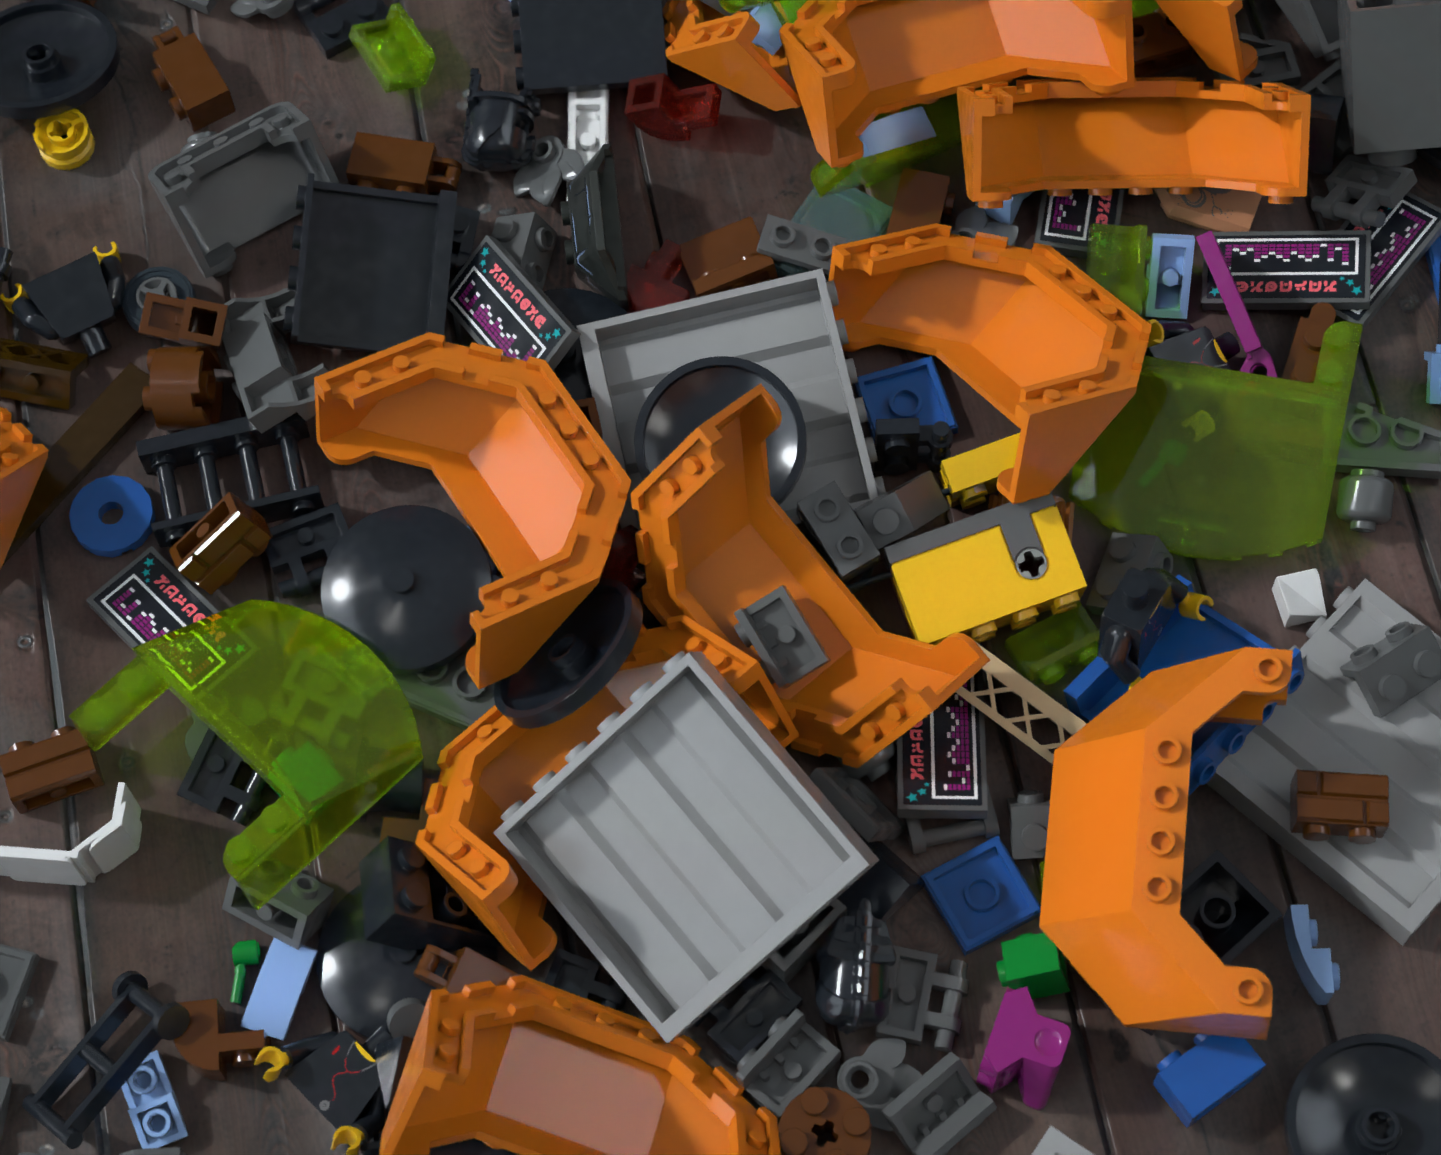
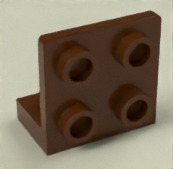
(726, 259)

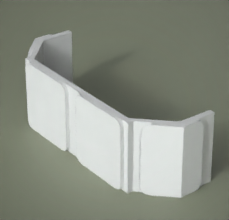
(82, 864)

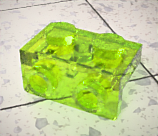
(394, 50)
(1119, 256)
(1054, 646)

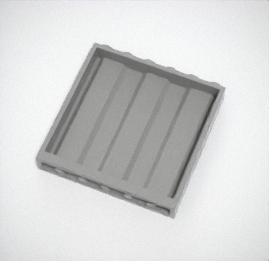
(773, 323)
(1335, 731)
(683, 844)

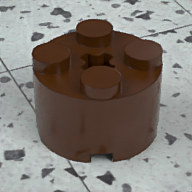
(183, 387)
(824, 1111)

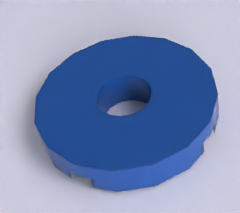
(109, 494)

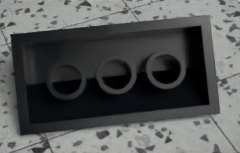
(1222, 910)

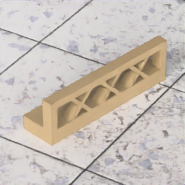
(1029, 694)

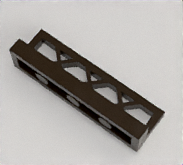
(40, 373)

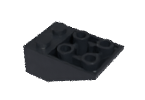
(412, 903)

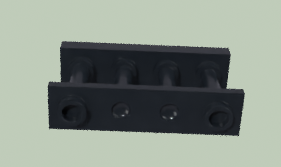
(226, 438)

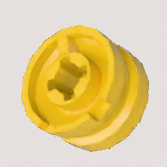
(67, 152)

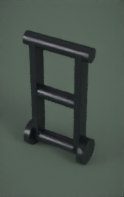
(128, 991)

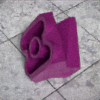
(1023, 1048)

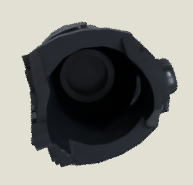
(499, 127)
(855, 972)

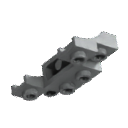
(263, 361)

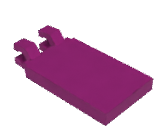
(1256, 354)

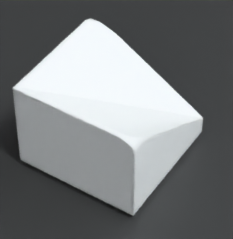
(1299, 597)

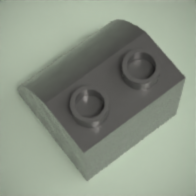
(1391, 77)

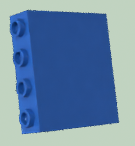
(1180, 643)

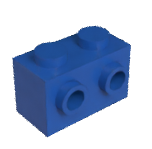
(1206, 1075)

